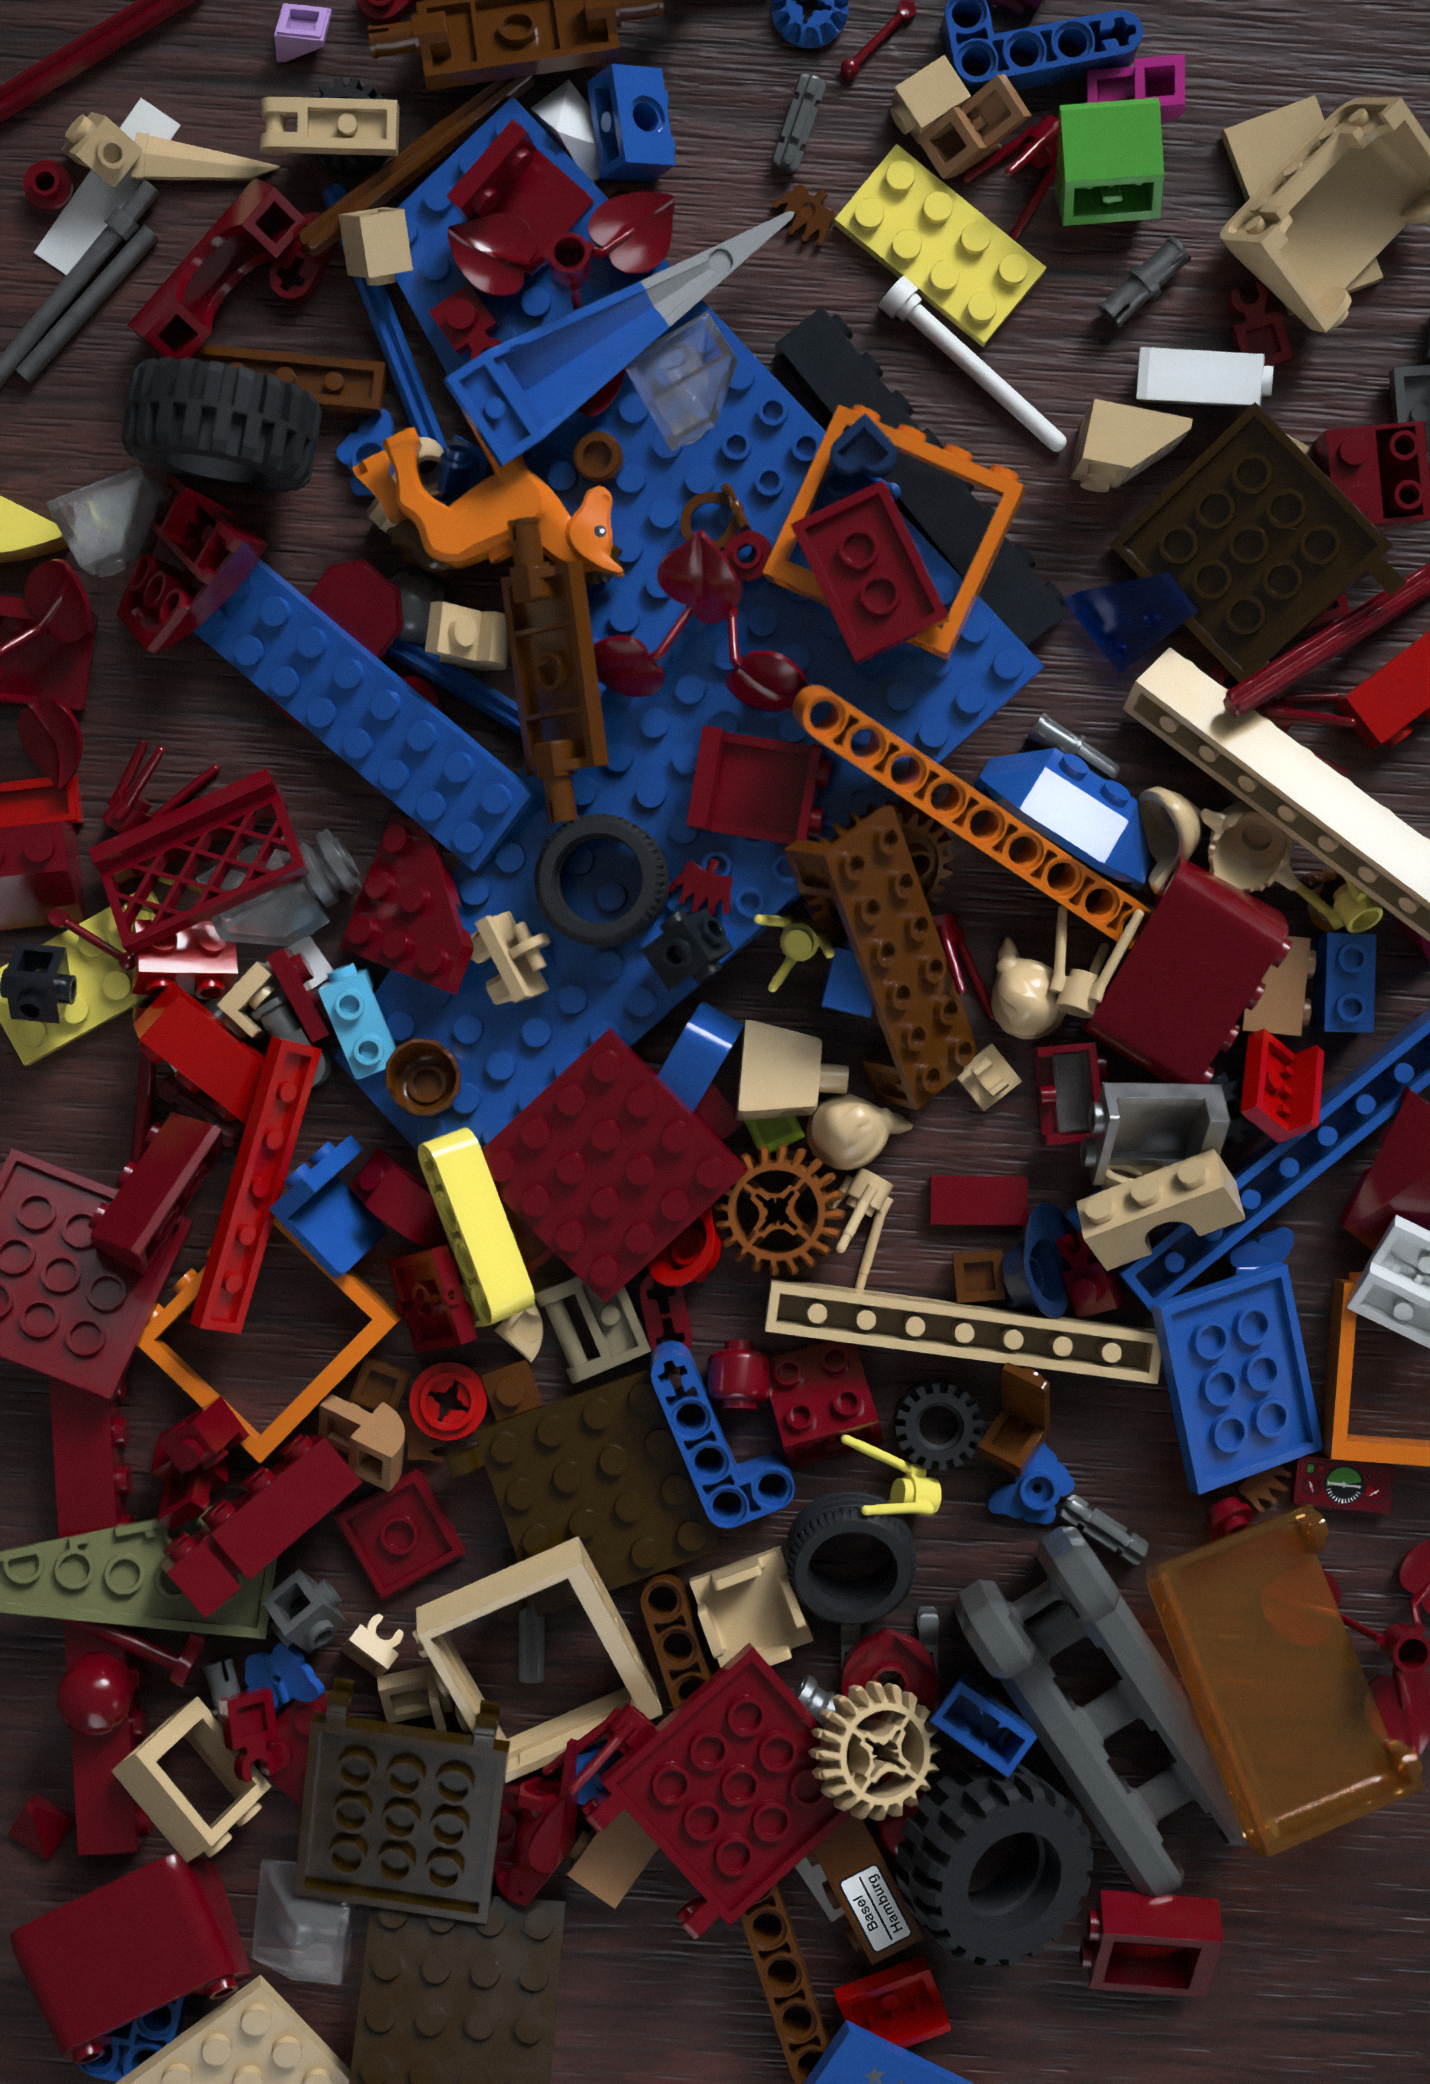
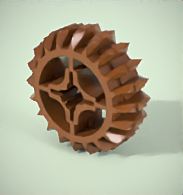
(797, 1223)

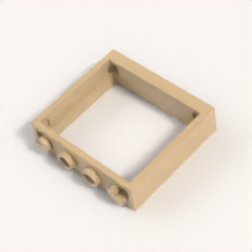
(548, 1740)

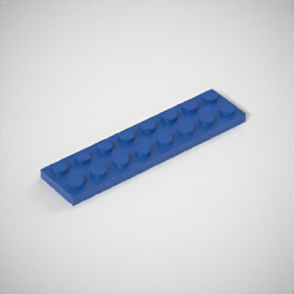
(368, 715)

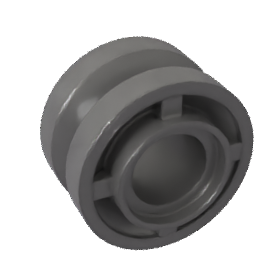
(329, 869)

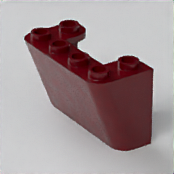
(1190, 976)

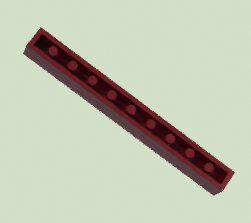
(93, 1497)

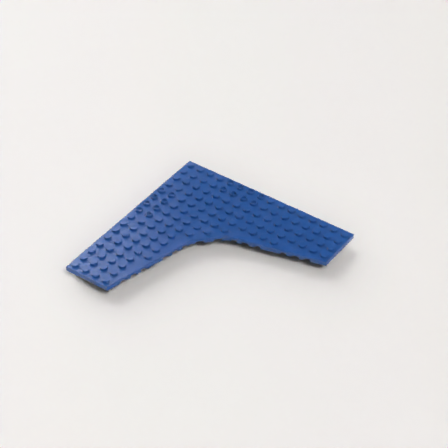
(653, 741)

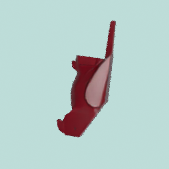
(543, 1832)

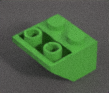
(1109, 162)

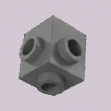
(304, 1611)

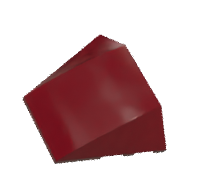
(192, 567)
(1398, 1178)

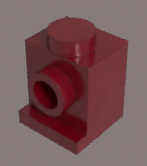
(204, 1437)

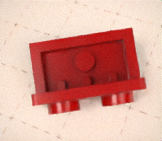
(191, 958)
(1281, 1087)
(897, 2003)

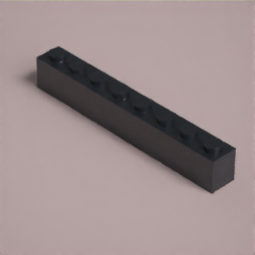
(933, 501)

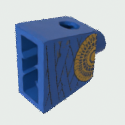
(982, 1723)

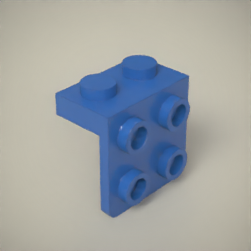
(326, 1211)

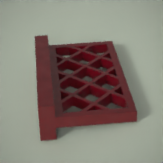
(190, 833)

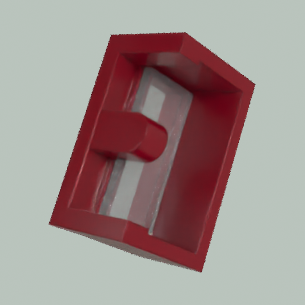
(1065, 1088)

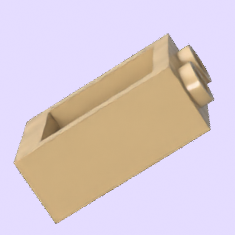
(166, 1803)

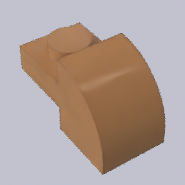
(974, 129)
(369, 1438)

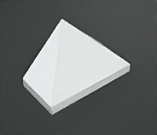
(570, 124)

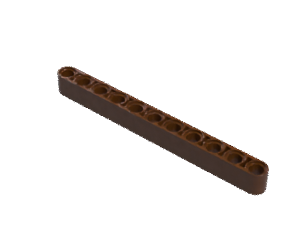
(767, 1944)

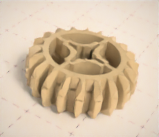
(899, 1723)

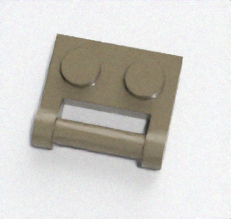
(612, 1326)

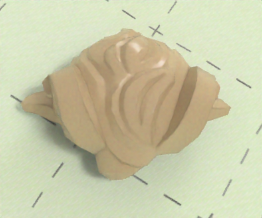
(1248, 849)

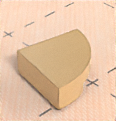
(524, 1331)

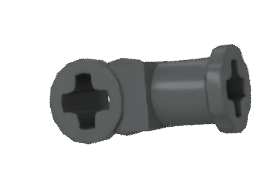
(283, 1023)

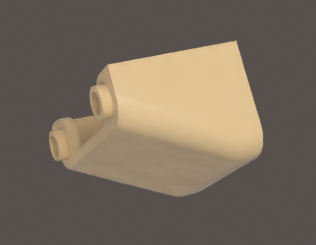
(1335, 207)

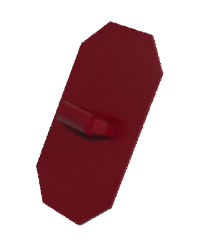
(361, 604)

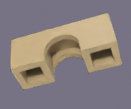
(1189, 1191)

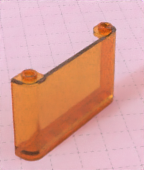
(1278, 1682)

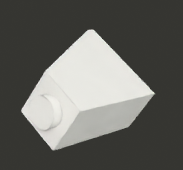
(1202, 377)

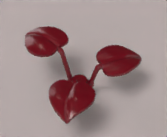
(628, 228)
(711, 590)
(50, 728)
(1405, 1695)

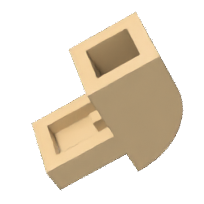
(468, 637)

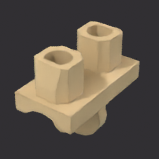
(515, 956)

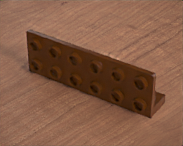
(896, 953)

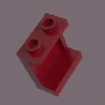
(758, 787)

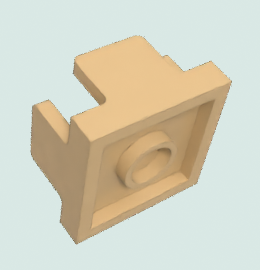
(751, 1605)

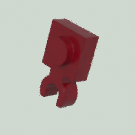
(466, 322)
(1259, 331)
(1088, 1282)
(247, 1725)

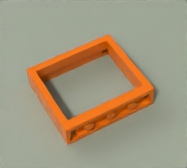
(949, 460)
(1337, 1393)
(262, 1445)

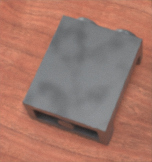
(1152, 1125)

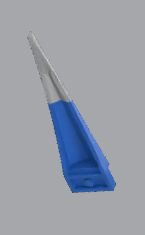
(543, 376)

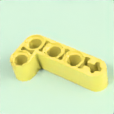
(476, 1227)

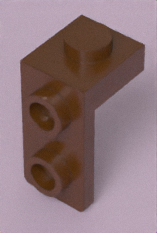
(1021, 1423)

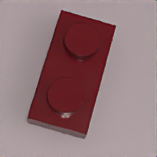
(293, 976)

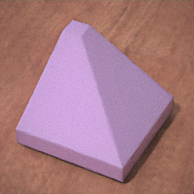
(300, 30)

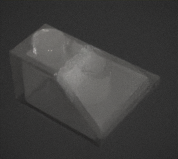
(685, 379)
(108, 520)
(272, 918)
(299, 1933)

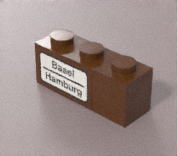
(866, 1890)

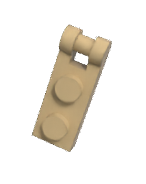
(330, 126)

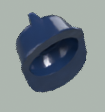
(1035, 1266)

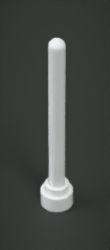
(905, 304)

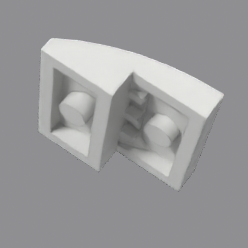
(1397, 1282)

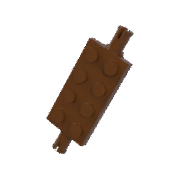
(508, 38)
(552, 668)

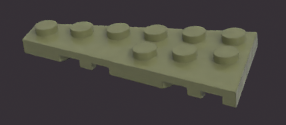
(118, 1580)

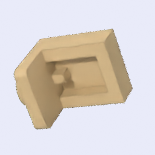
(101, 147)
(413, 1695)

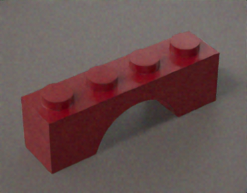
(245, 236)

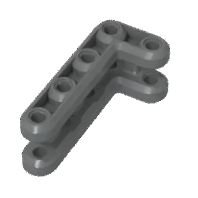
(1076, 1734)

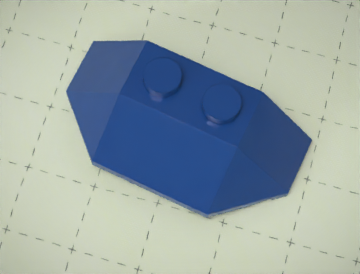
(1073, 809)

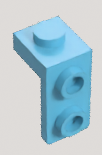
(357, 1019)

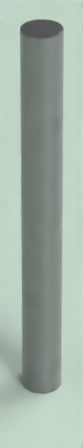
(87, 304)

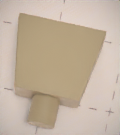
(783, 1073)

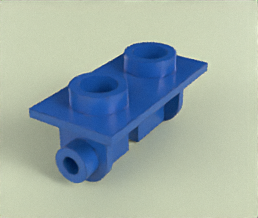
(461, 469)

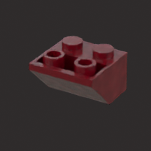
(1380, 470)

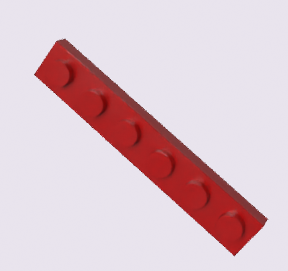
(255, 1185)

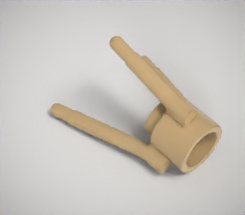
(1084, 989)
(866, 1194)

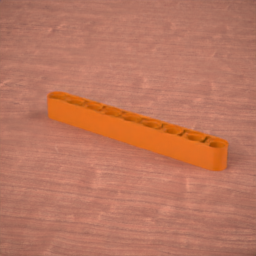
(961, 805)

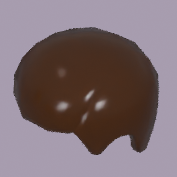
(422, 1077)

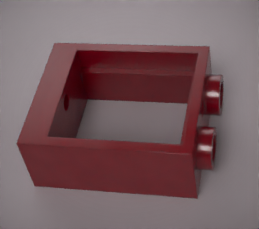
(1157, 1921)

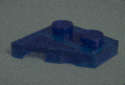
(1131, 615)

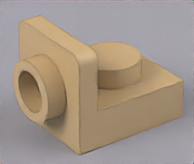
(250, 991)

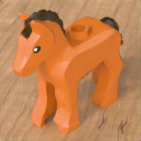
(476, 523)

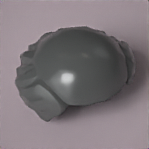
(416, 595)

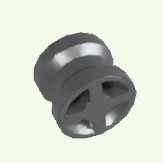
(814, 1697)

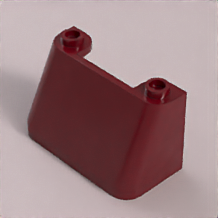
(130, 1952)

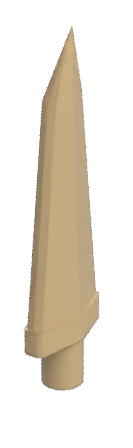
(180, 161)

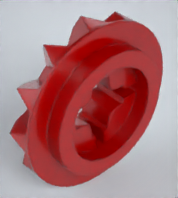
(469, 1392)

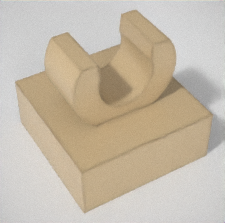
(988, 1077)
(371, 1651)

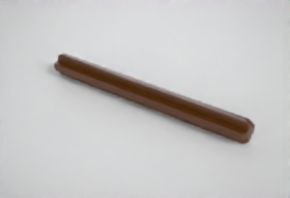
(413, 160)

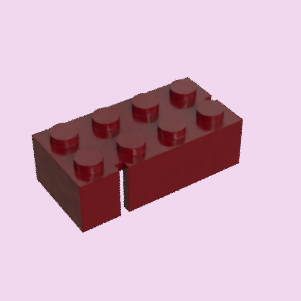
(259, 1522)

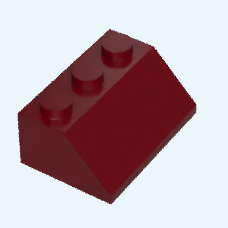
(39, 874)
(156, 1190)

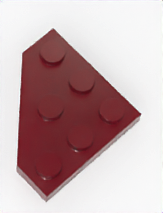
(410, 910)

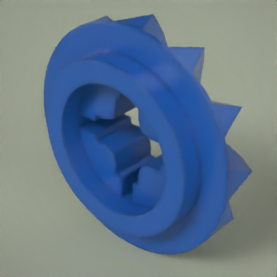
(820, 28)

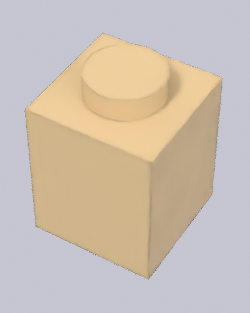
(927, 97)
(376, 244)

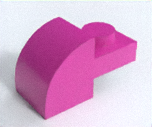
(1149, 78)

